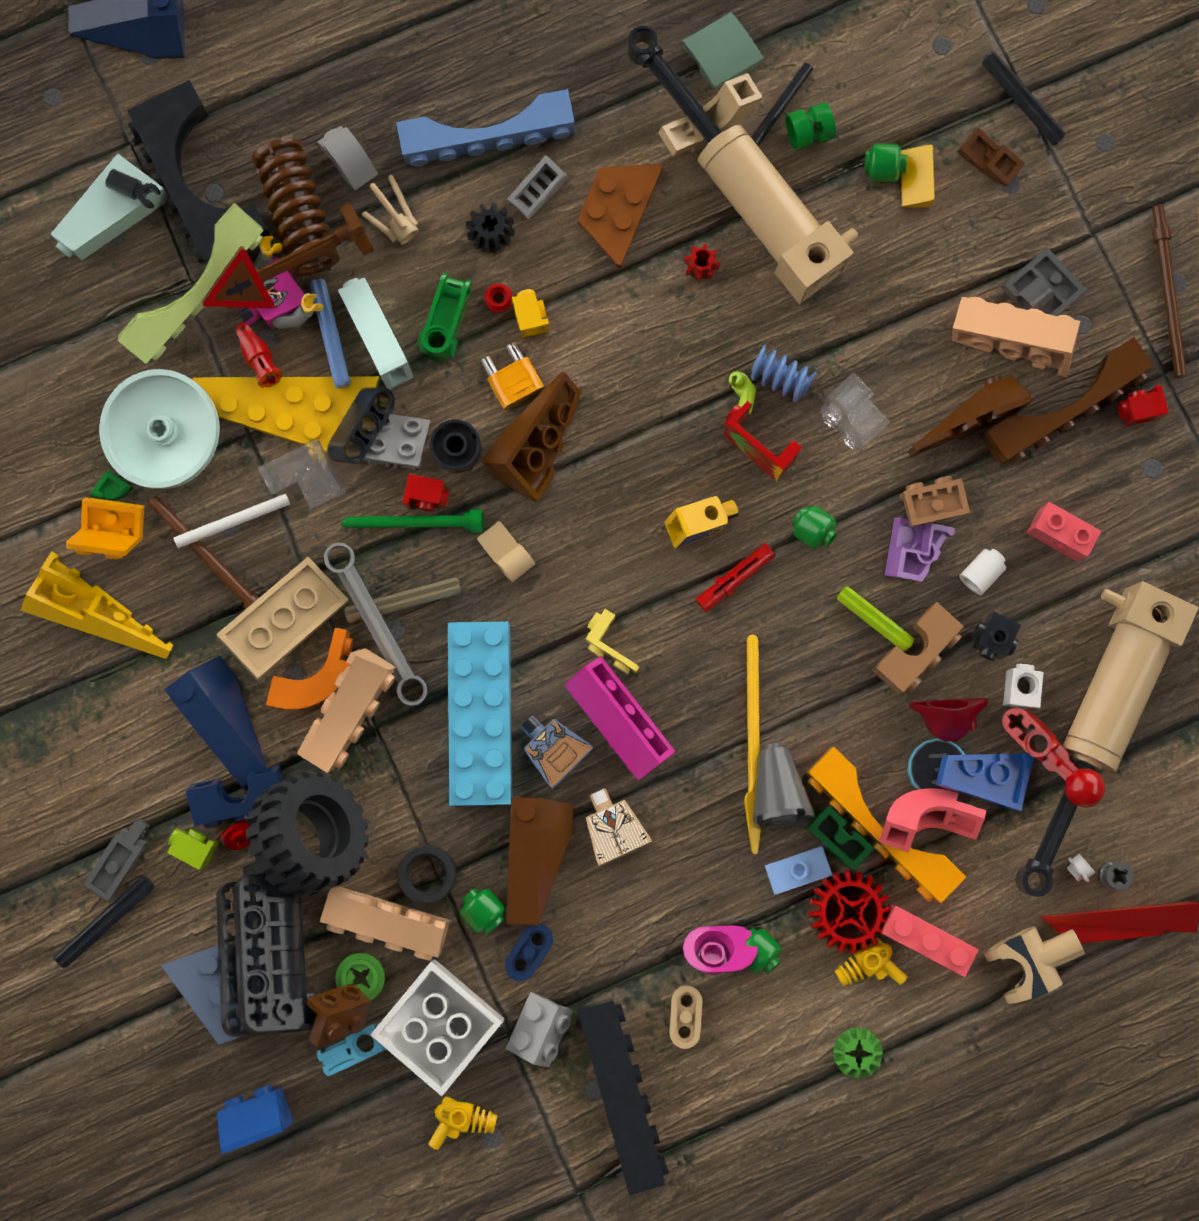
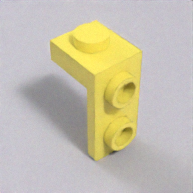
(599, 625)

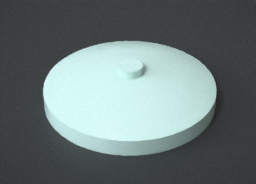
(159, 429)

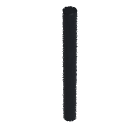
(782, 103)

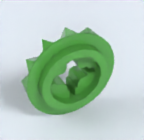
(362, 962)
(847, 1042)

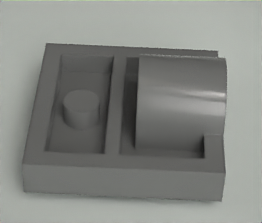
(1044, 285)

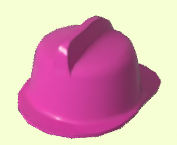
(719, 949)

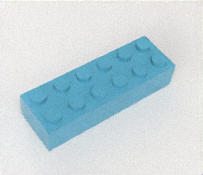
(479, 713)

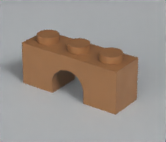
(937, 631)

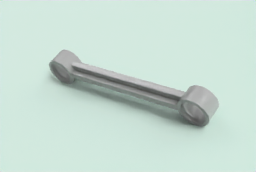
(375, 623)

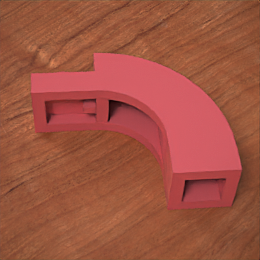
(929, 809)

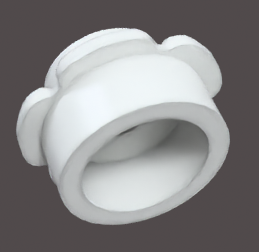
(1080, 868)

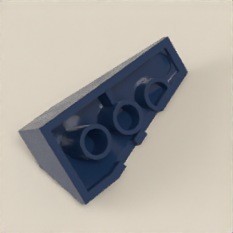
(134, 25)
(217, 711)

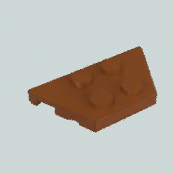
(617, 206)

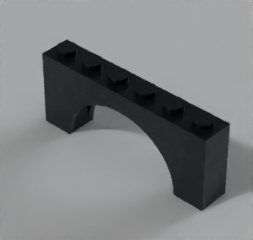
(164, 127)

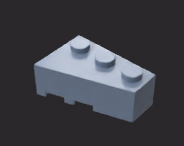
(198, 982)

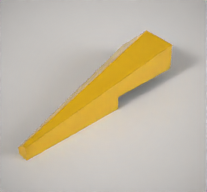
(70, 601)

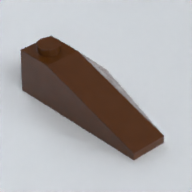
(986, 407)
(528, 446)
(536, 849)

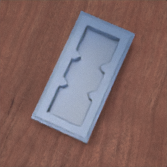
(798, 870)

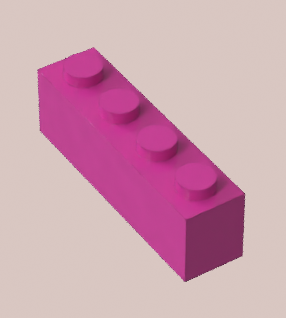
(619, 718)

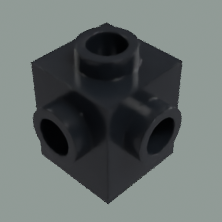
(1005, 633)

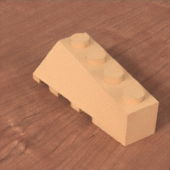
(1017, 333)
(347, 710)
(385, 921)

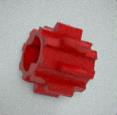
(705, 254)

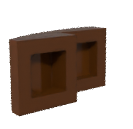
(989, 158)

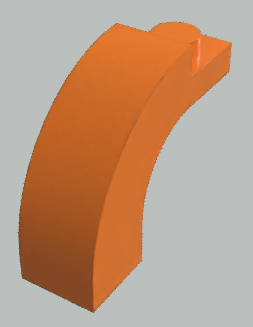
(312, 692)

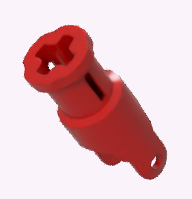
(258, 356)

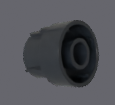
(455, 430)

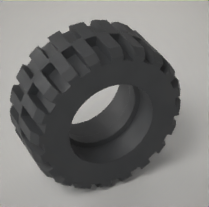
(279, 847)

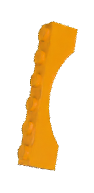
(838, 780)

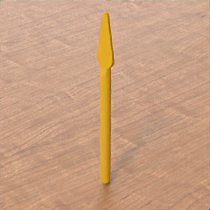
(753, 736)

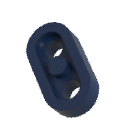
(529, 951)

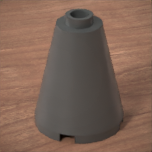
(779, 790)

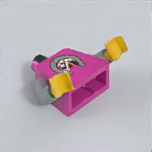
(291, 304)

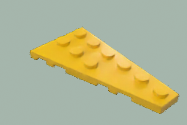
(291, 410)

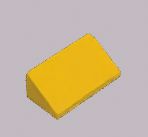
(918, 181)

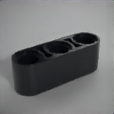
(349, 430)

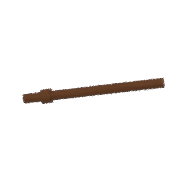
(1162, 236)
(204, 553)

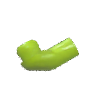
(743, 387)

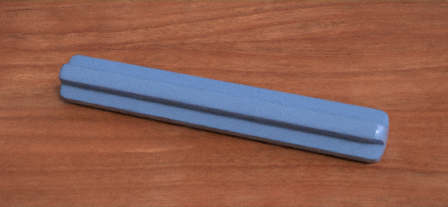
(330, 335)

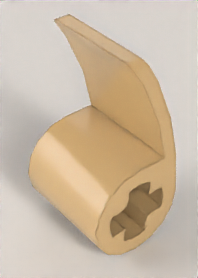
(505, 551)

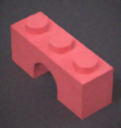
(928, 940)

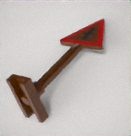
(243, 285)

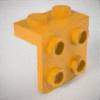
(108, 528)

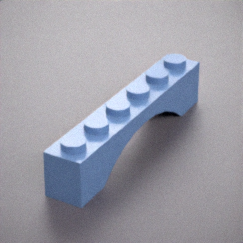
(428, 141)

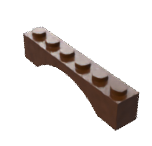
(1018, 433)

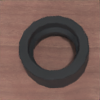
(404, 879)

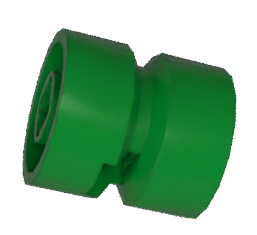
(801, 130)

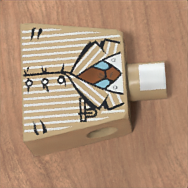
(613, 828)

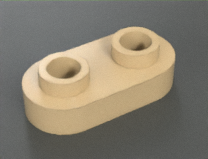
(685, 1016)

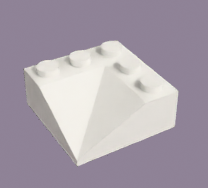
(437, 1027)

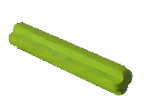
(875, 618)

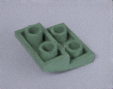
(723, 51)

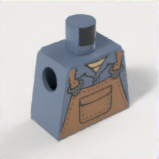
(554, 749)

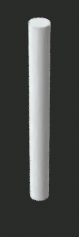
(231, 521)

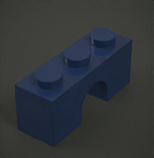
(211, 804)

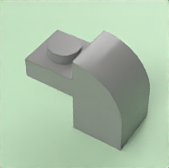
(348, 156)

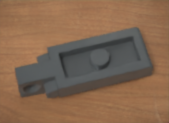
(117, 861)

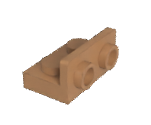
(935, 502)

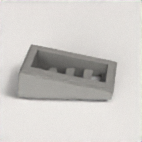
(553, 187)

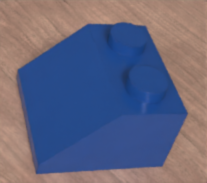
(253, 1118)

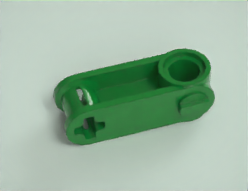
(445, 318)

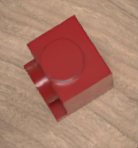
(1143, 406)
(425, 493)

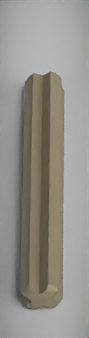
(409, 598)

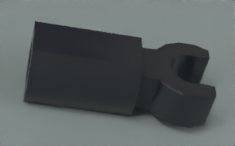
(131, 187)

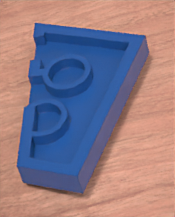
(989, 777)

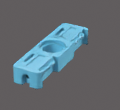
(346, 1052)

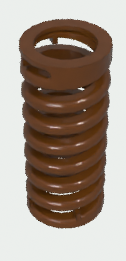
(298, 202)

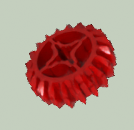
(838, 920)

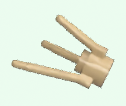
(402, 227)

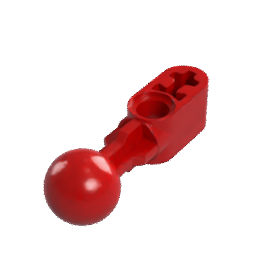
(1082, 786)

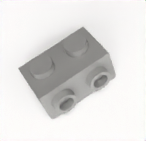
(539, 1030)

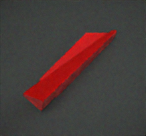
(1127, 921)

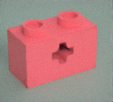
(1063, 532)

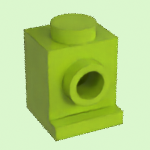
(192, 848)

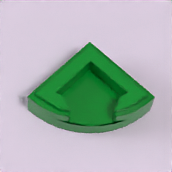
(110, 487)

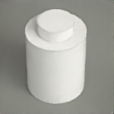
(983, 571)

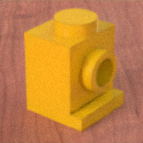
(530, 314)

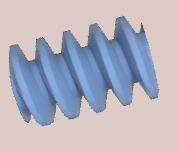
(781, 374)

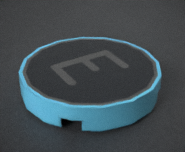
(926, 762)

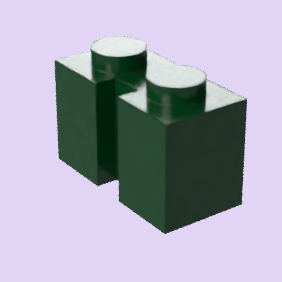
(846, 848)

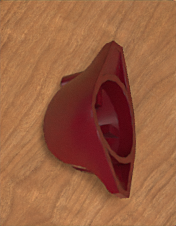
(950, 717)

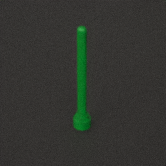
(470, 521)

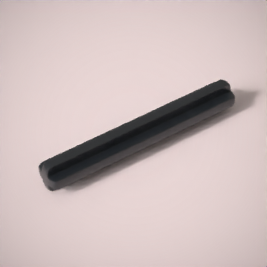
(1023, 98)
(104, 922)

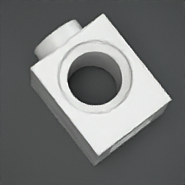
(1014, 697)

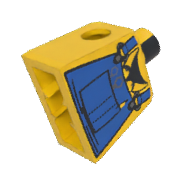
(699, 520)

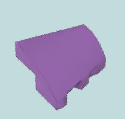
(914, 549)

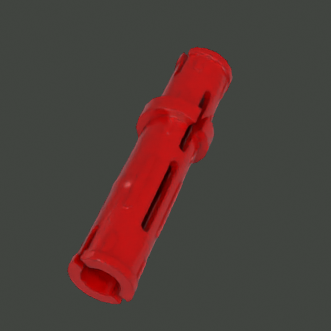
(708, 600)

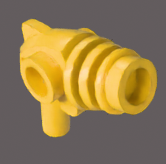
(871, 962)
(458, 1118)

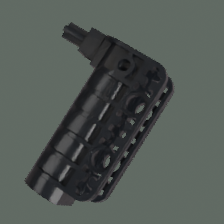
(267, 958)

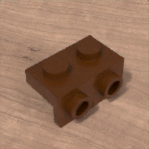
(338, 1013)

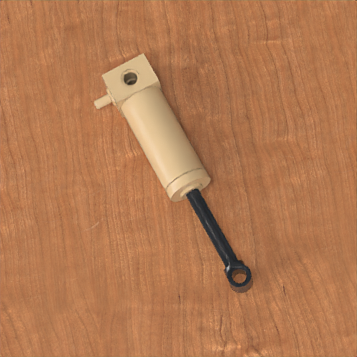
(804, 250)
(1146, 629)

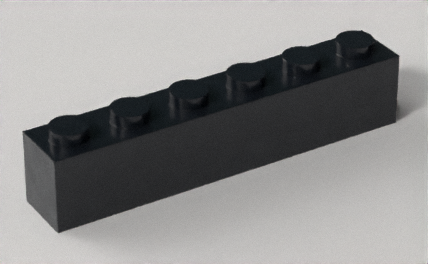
(621, 1095)

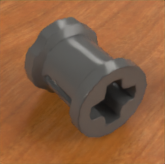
(1125, 875)

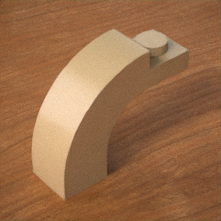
(728, 108)

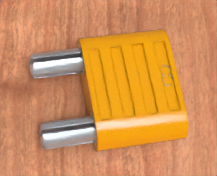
(514, 382)

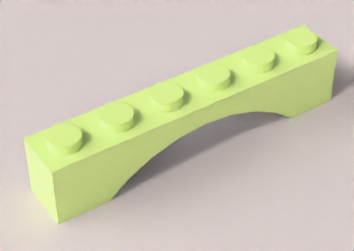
(151, 329)

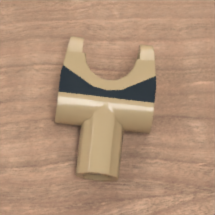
(1038, 960)

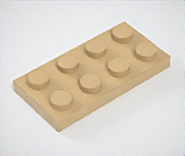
(282, 618)

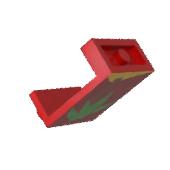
(754, 449)

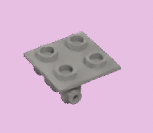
(400, 443)

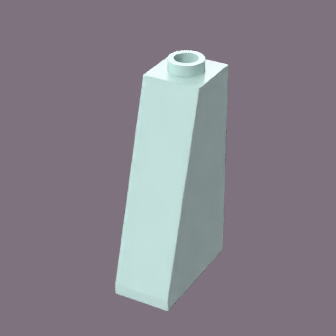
(103, 213)
(375, 332)

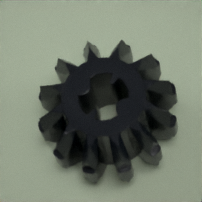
(499, 221)

